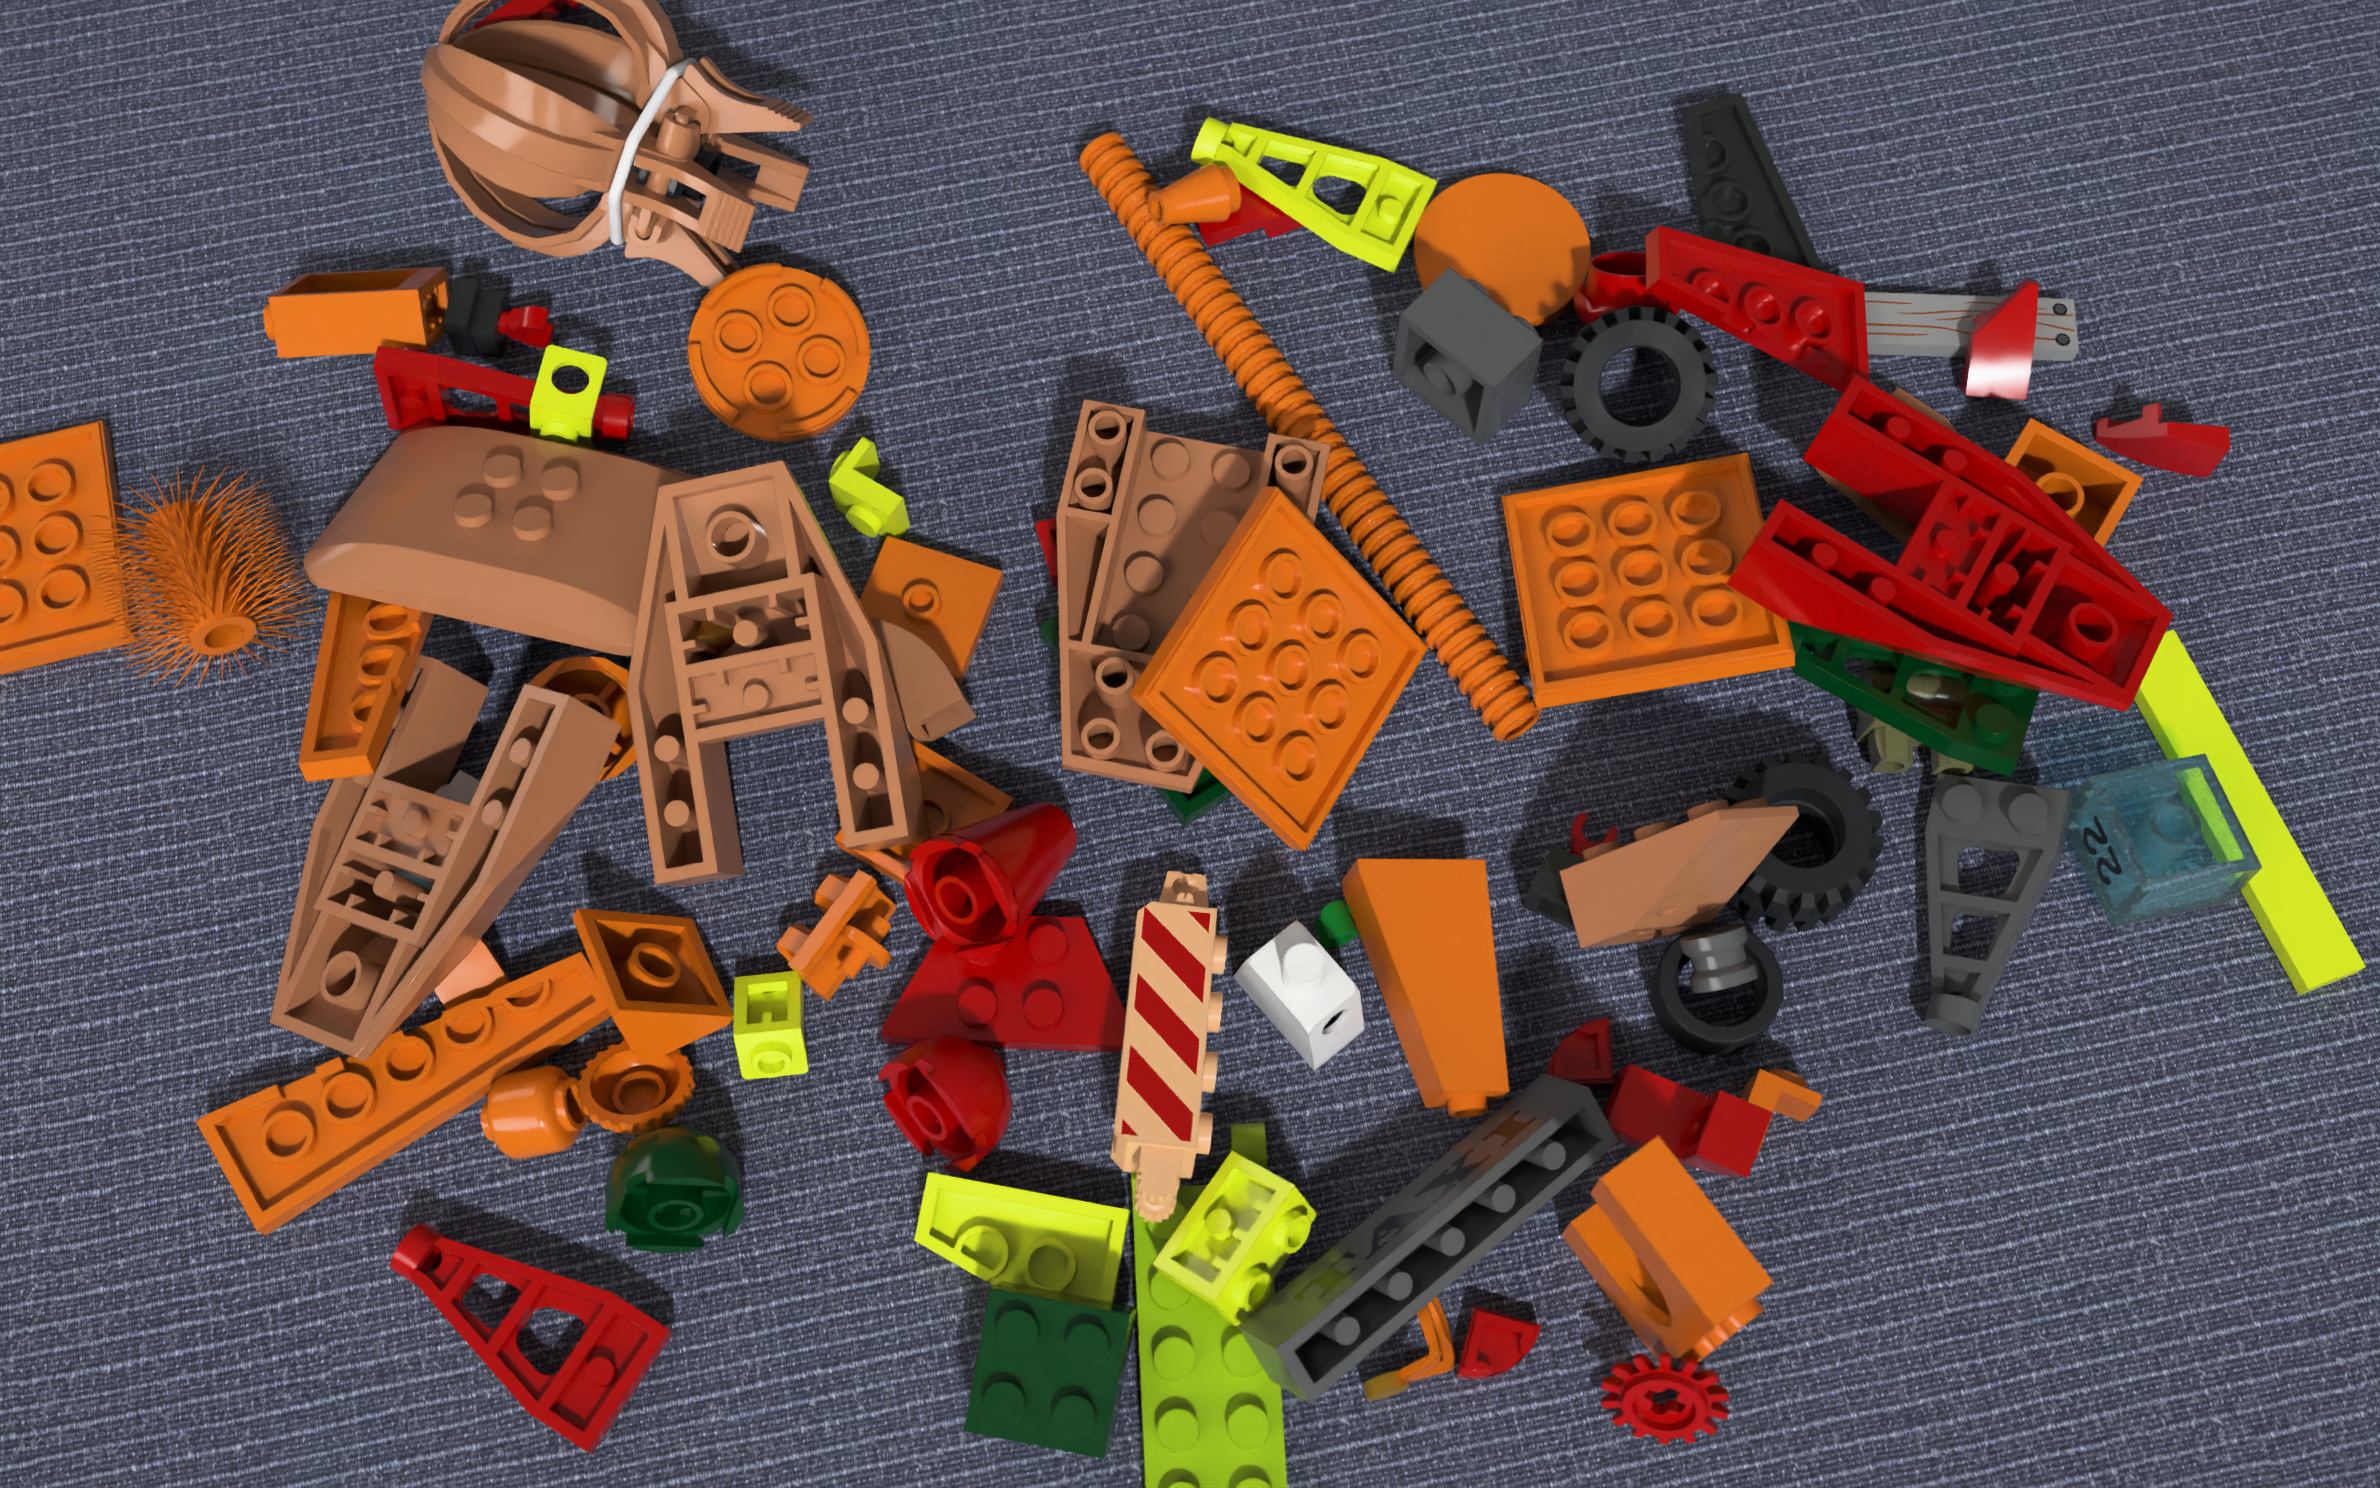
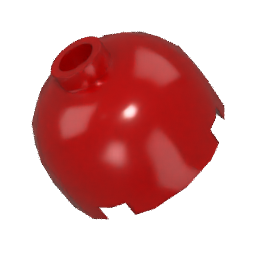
(949, 1098)

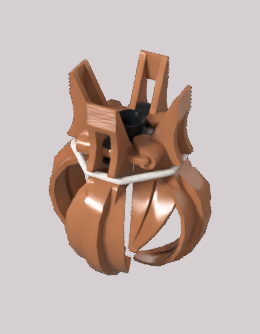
(568, 112)

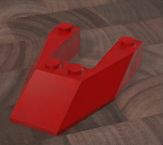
(1984, 582)

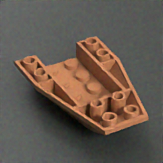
(1133, 544)

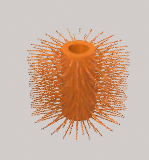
(199, 577)

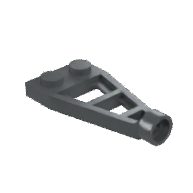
(1995, 818)

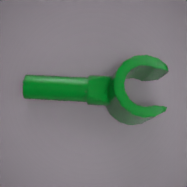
(1335, 925)

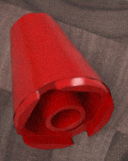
(988, 876)

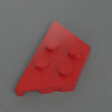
(1032, 995)

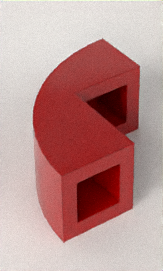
(1700, 1130)

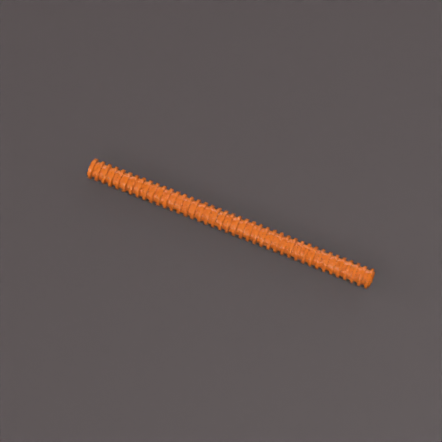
(1292, 413)

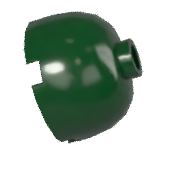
(673, 1189)

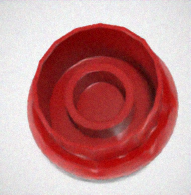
(1616, 282)

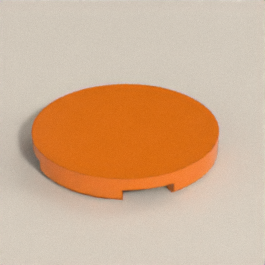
(1509, 238)
(778, 353)

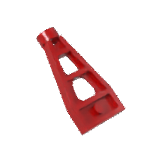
(417, 393)
(599, 1372)

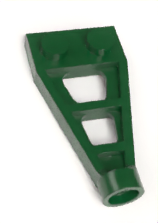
(1984, 733)

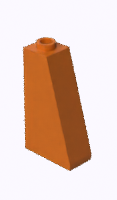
(1437, 971)

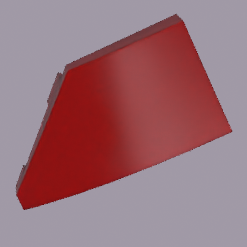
(2166, 445)

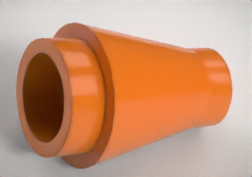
(1197, 198)

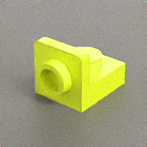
(770, 1025)

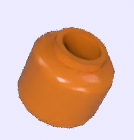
(533, 1112)

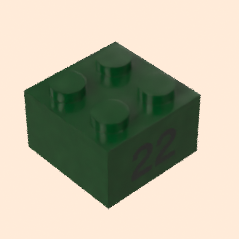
(1050, 1369)

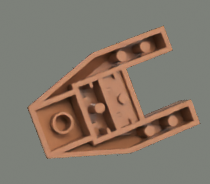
(802, 655)
(377, 944)

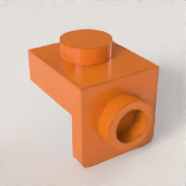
(1781, 1093)

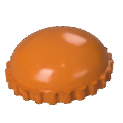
(633, 1096)

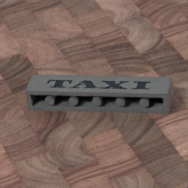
(1427, 1236)

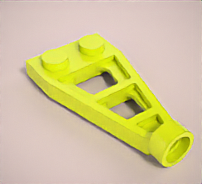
(1374, 233)

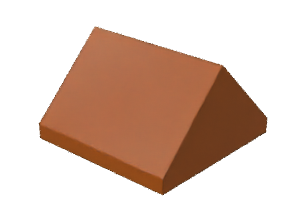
(654, 979)

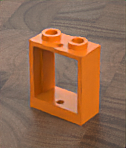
(357, 311)

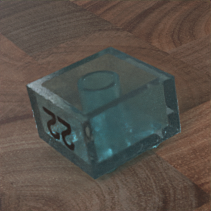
(2160, 840)

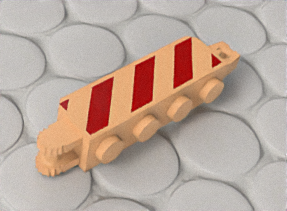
(1165, 1043)

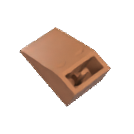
(1671, 872)

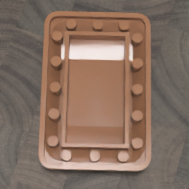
(500, 534)

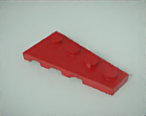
(1770, 303)

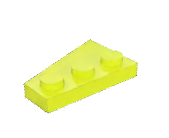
(1024, 1236)

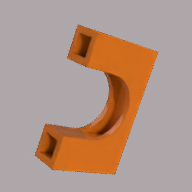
(1667, 1256)

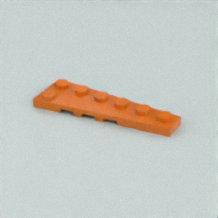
(358, 684)
(334, 1125)

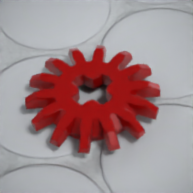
(1674, 1419)

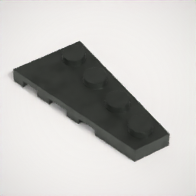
(1739, 185)

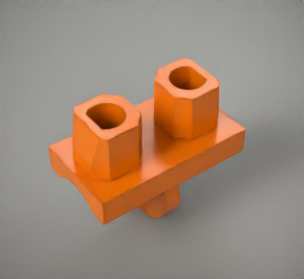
(844, 936)

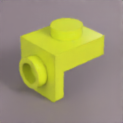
(863, 501)

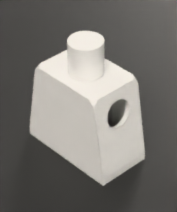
(1301, 991)

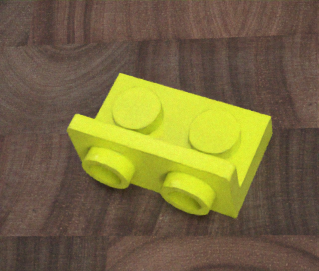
(1237, 1237)

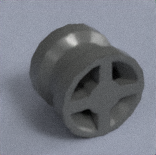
(1718, 958)

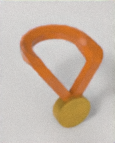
(1439, 1342)

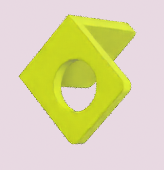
(564, 415)

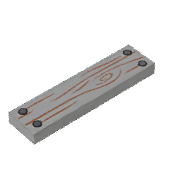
(1942, 325)

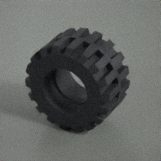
(1676, 422)
(1837, 819)

